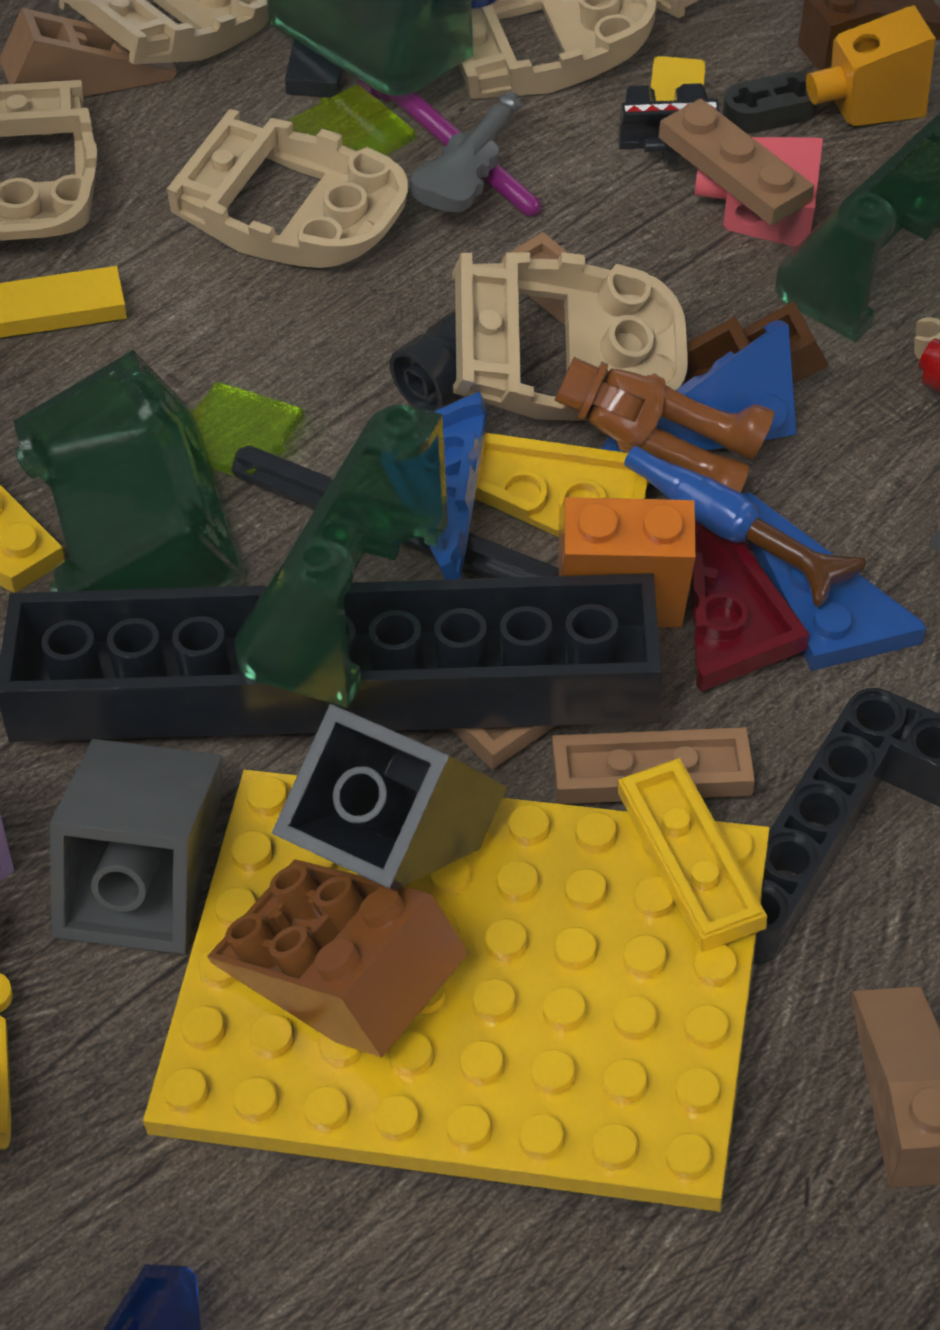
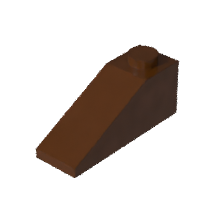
(827, 18)

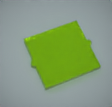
(359, 120)
(239, 418)

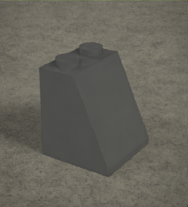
(134, 845)

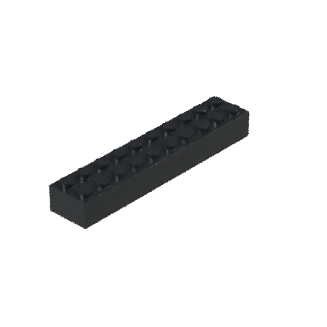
(423, 648)

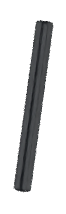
(306, 485)

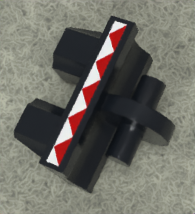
(642, 116)

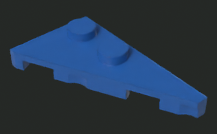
(752, 376)
(463, 443)
(853, 620)

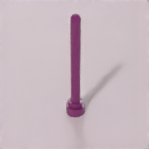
(443, 130)

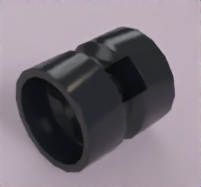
(427, 366)

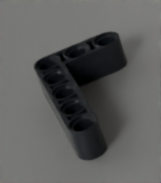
(891, 751)

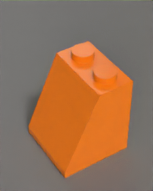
(632, 538)

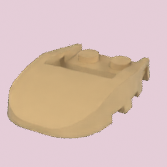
(589, 32)
(153, 37)
(56, 206)
(338, 221)
(609, 318)

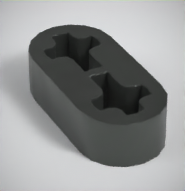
(769, 102)

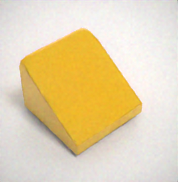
(672, 72)

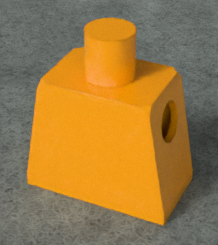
(879, 70)

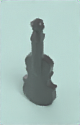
(453, 179)

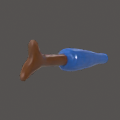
(738, 520)

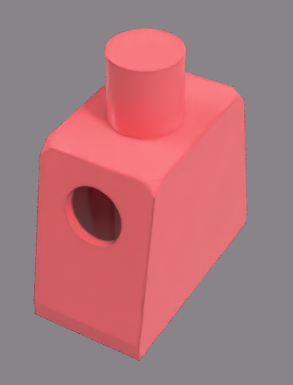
(799, 153)

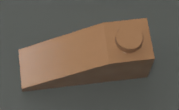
(65, 49)
(903, 1079)

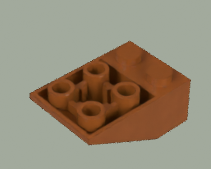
(342, 953)

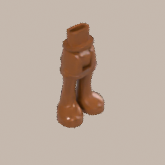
(630, 407)

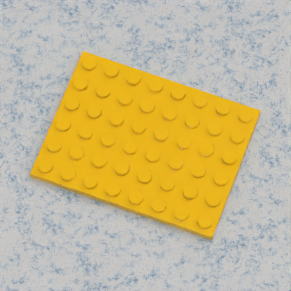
(557, 1056)

